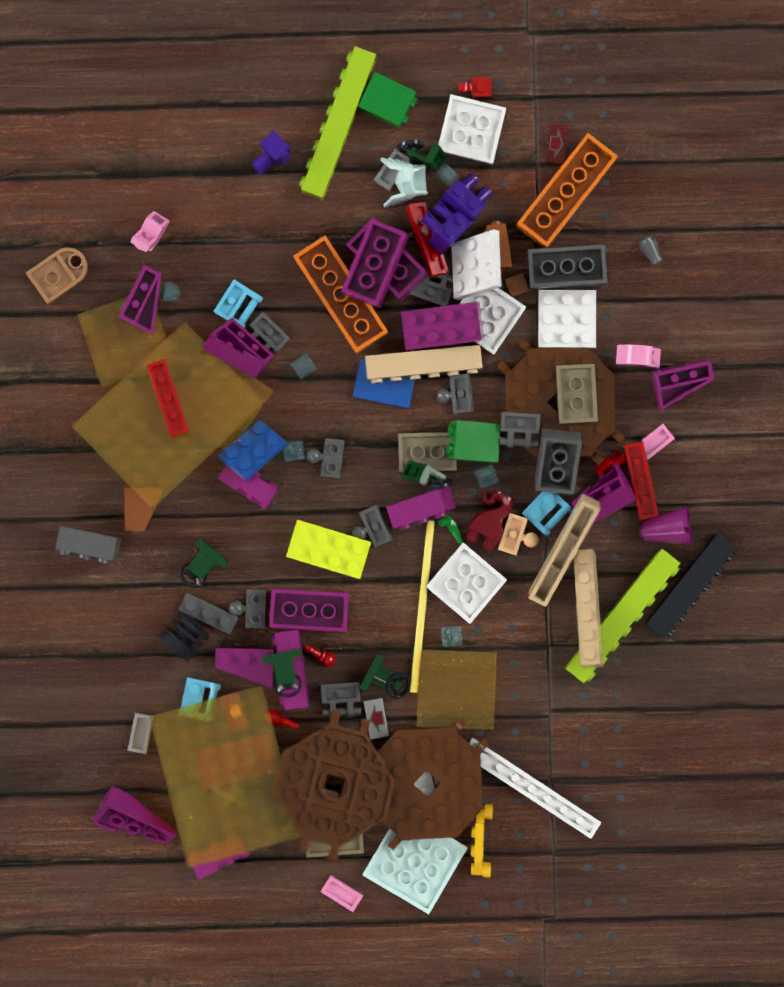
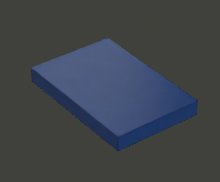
(391, 393)

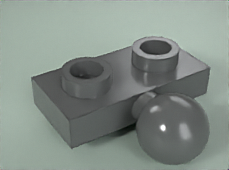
(460, 394)
(330, 458)
(374, 526)
(254, 608)

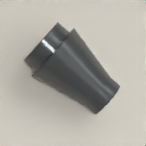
(650, 248)

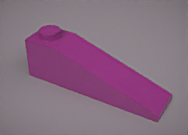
(125, 813)

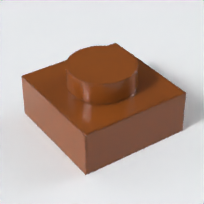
(517, 285)

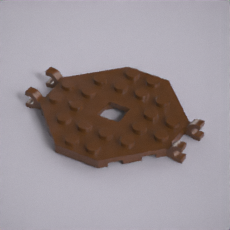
(534, 384)
(449, 761)
(364, 793)

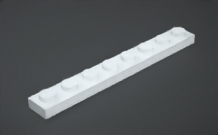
(537, 791)

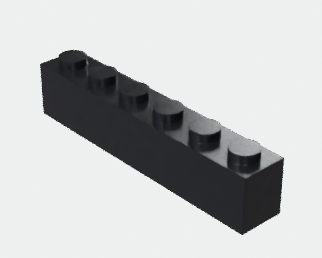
(690, 585)

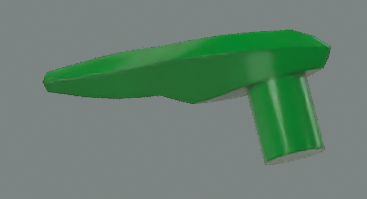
(452, 527)

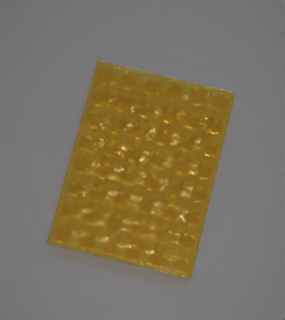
(131, 429)
(222, 776)

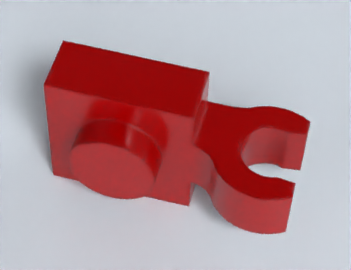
(478, 87)
(605, 466)

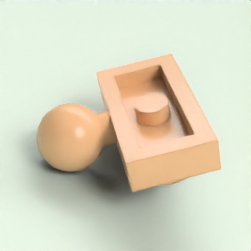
(514, 535)

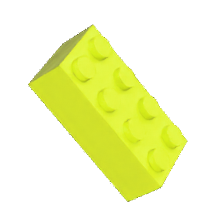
(328, 549)

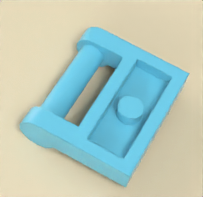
(232, 301)
(542, 506)
(195, 690)

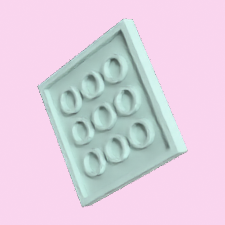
(415, 868)

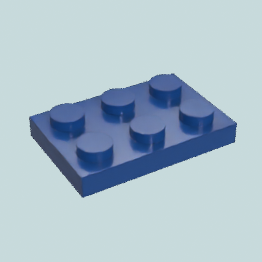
(252, 450)

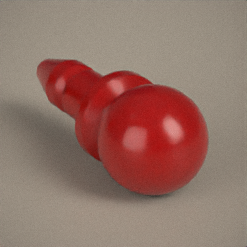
(326, 658)
(279, 719)

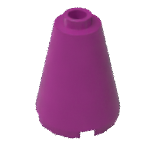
(668, 528)

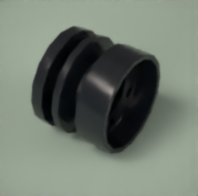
(184, 636)

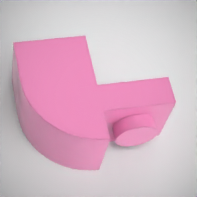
(150, 232)
(638, 356)

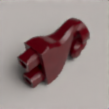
(490, 522)

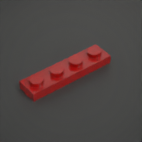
(433, 260)
(168, 398)
(641, 480)

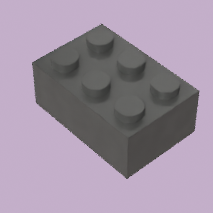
(558, 461)
(88, 544)

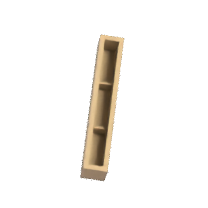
(423, 363)
(564, 550)
(588, 609)

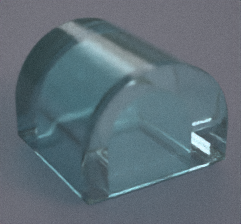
(447, 175)
(171, 293)
(303, 366)
(294, 451)
(486, 476)
(451, 636)

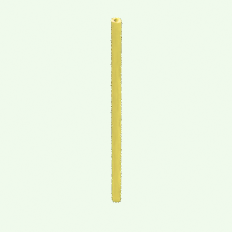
(422, 605)

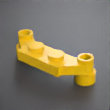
(477, 850)

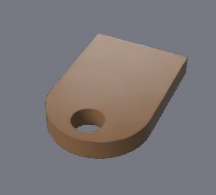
(57, 275)

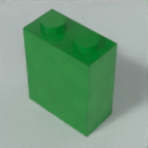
(387, 101)
(473, 441)

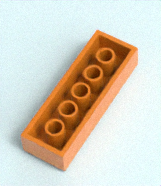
(566, 191)
(327, 277)

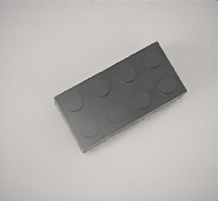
(566, 267)

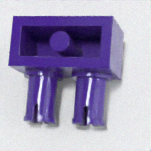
(275, 153)
(461, 197)
(446, 234)

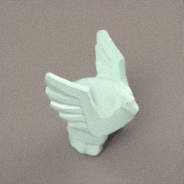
(409, 180)

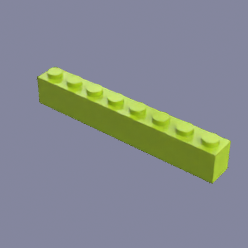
(338, 124)
(629, 609)

